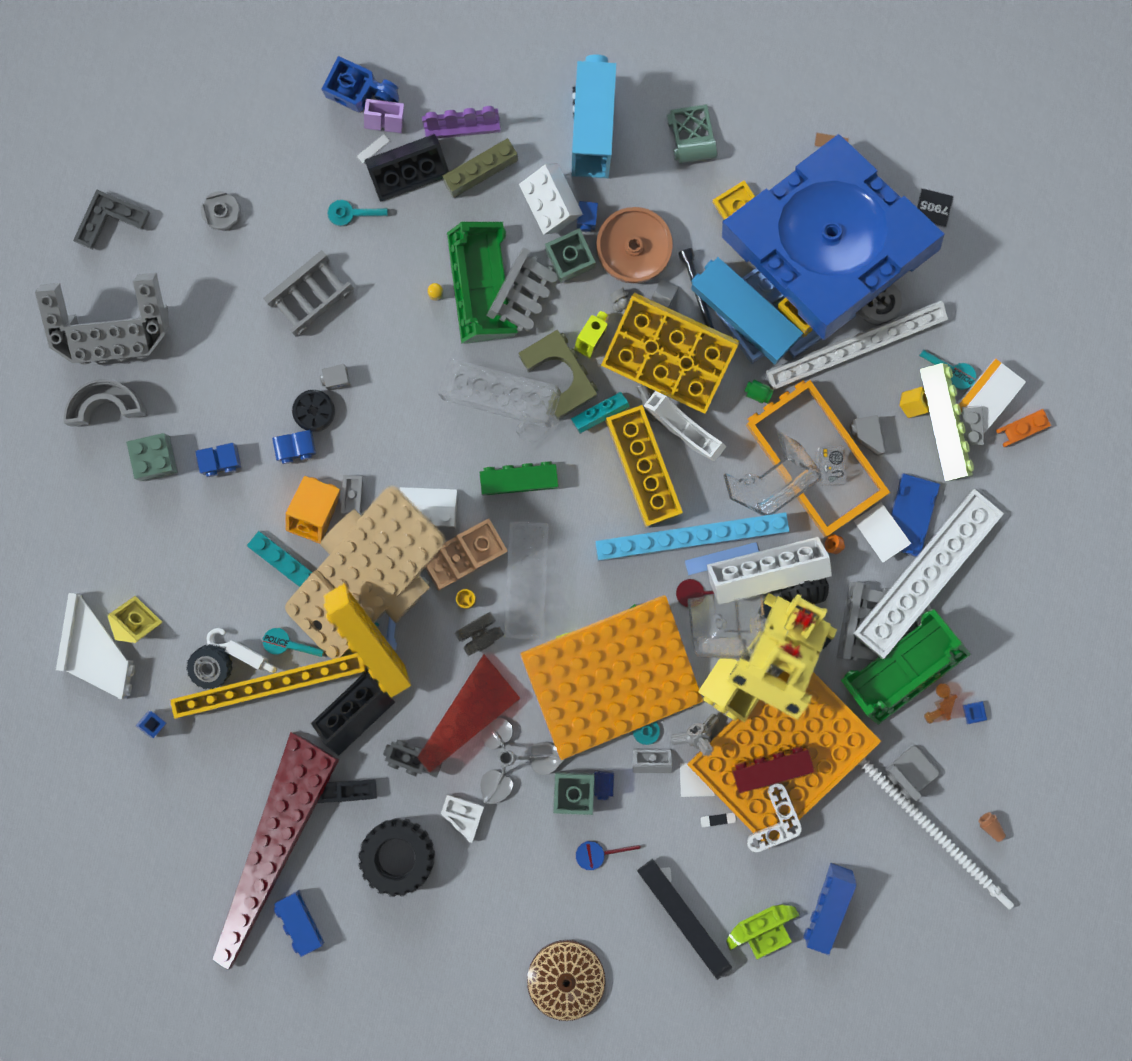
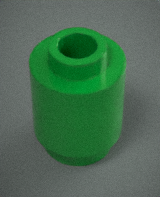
(758, 391)

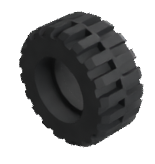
(384, 881)

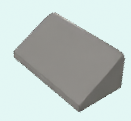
(652, 760)

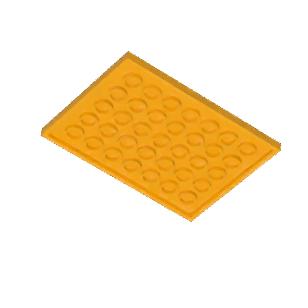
(612, 677)
(827, 728)

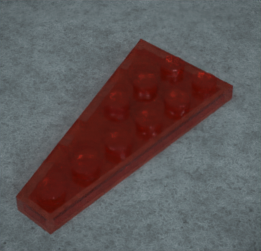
(474, 708)

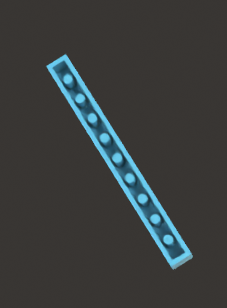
(692, 536)

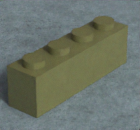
(480, 168)

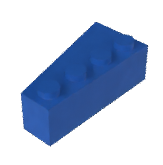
(830, 909)

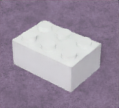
(550, 199)

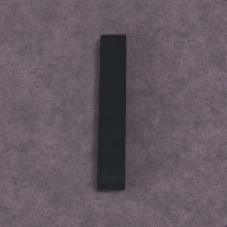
(684, 919)

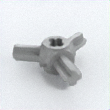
(698, 735)

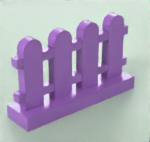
(462, 123)

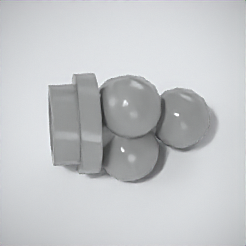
(620, 300)

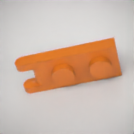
(1025, 427)

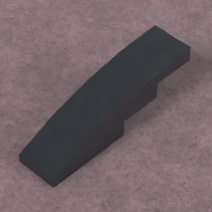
(349, 791)

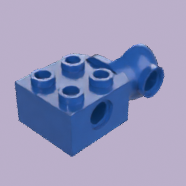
(354, 84)

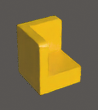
(914, 402)

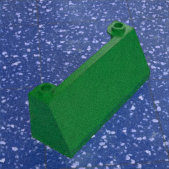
(477, 279)
(907, 668)

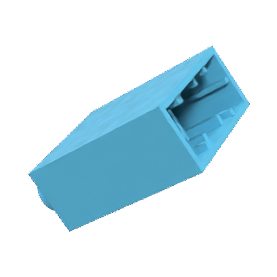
(593, 117)

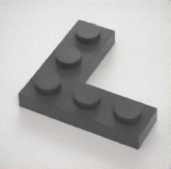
(100, 208)

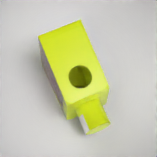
(591, 334)

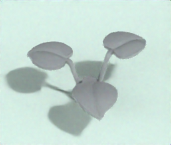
(496, 785)

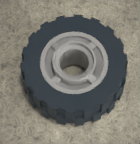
(201, 674)

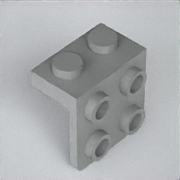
(912, 773)

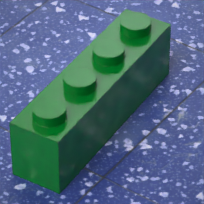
(519, 479)

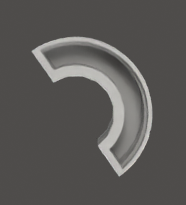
(97, 392)

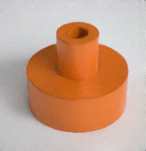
(834, 544)

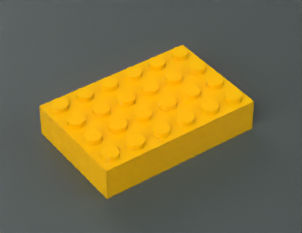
(669, 353)

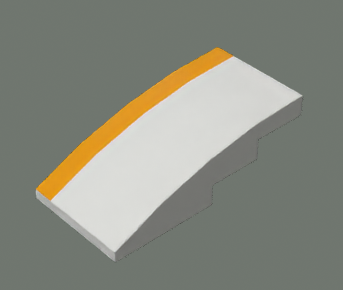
(992, 391)

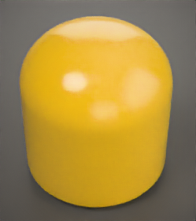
(435, 291)

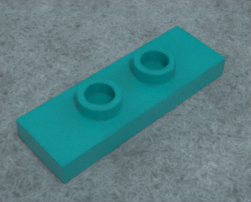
(600, 412)

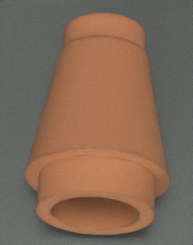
(991, 825)

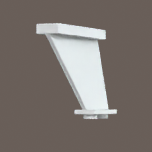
(91, 652)

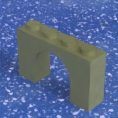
(555, 348)

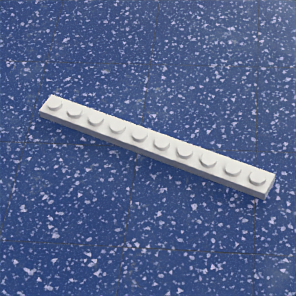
(857, 345)

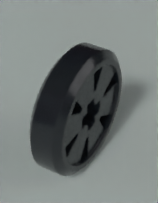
(308, 421)

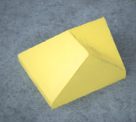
(132, 621)

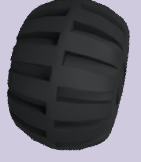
(811, 591)

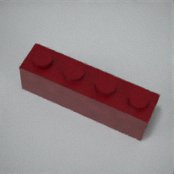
(772, 769)

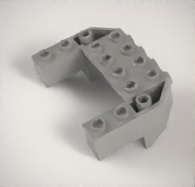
(104, 339)

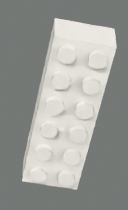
(769, 570)

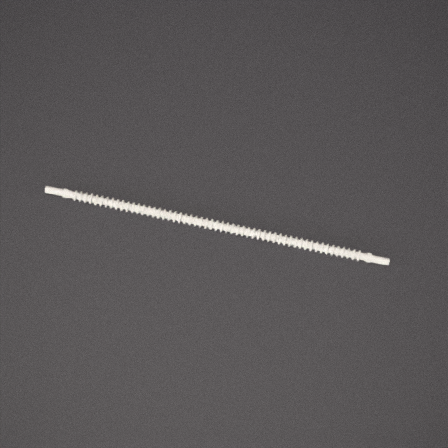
(995, 891)

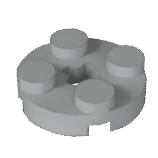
(227, 202)

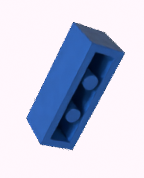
(298, 923)

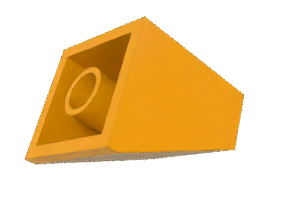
(312, 509)

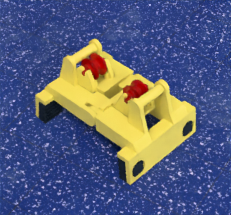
(792, 652)

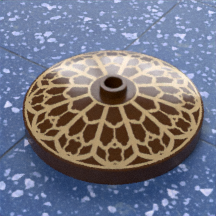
(562, 962)

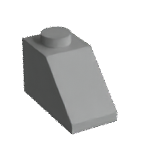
(664, 293)
(868, 433)

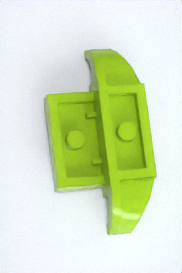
(764, 930)

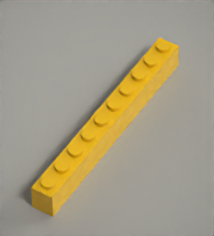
(266, 685)

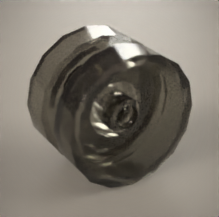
(480, 635)

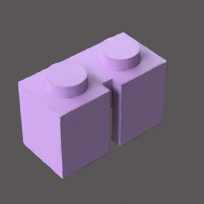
(383, 115)

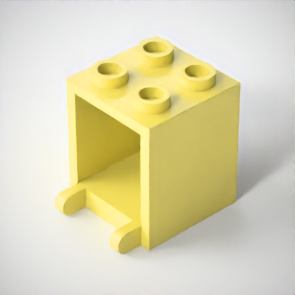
(725, 695)

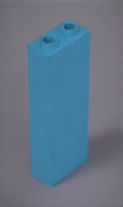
(746, 310)

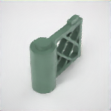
(692, 148)

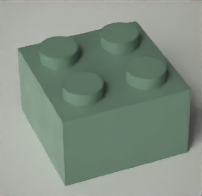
(570, 255)
(151, 457)
(573, 793)

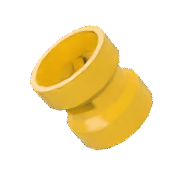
(465, 598)

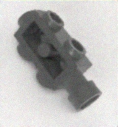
(406, 759)

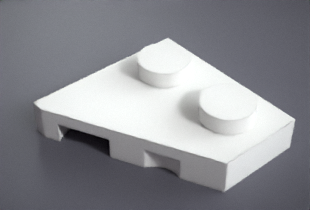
(463, 815)

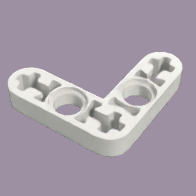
(780, 827)

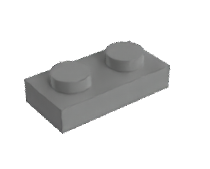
(973, 425)
(351, 493)

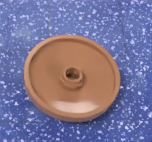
(634, 245)

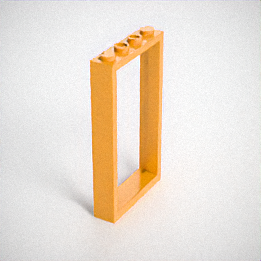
(785, 398)

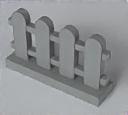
(517, 298)
(853, 612)

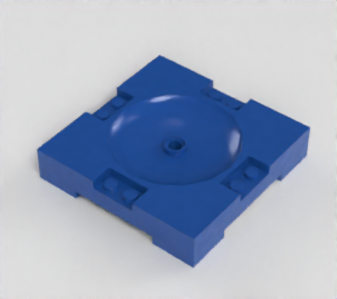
(840, 196)

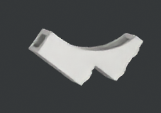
(682, 426)

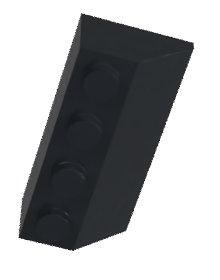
(407, 167)
(352, 713)

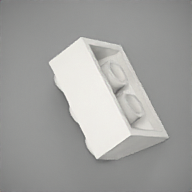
(436, 504)

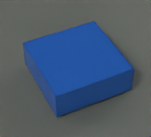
(975, 712)

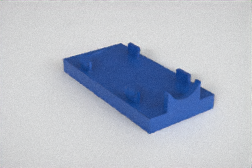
(914, 509)

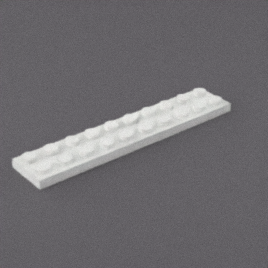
(928, 574)

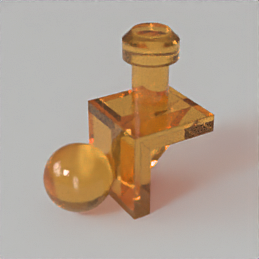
(944, 705)

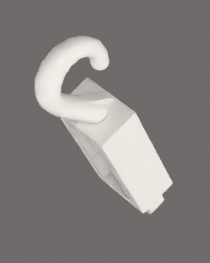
(242, 652)

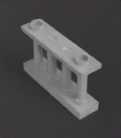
(291, 284)

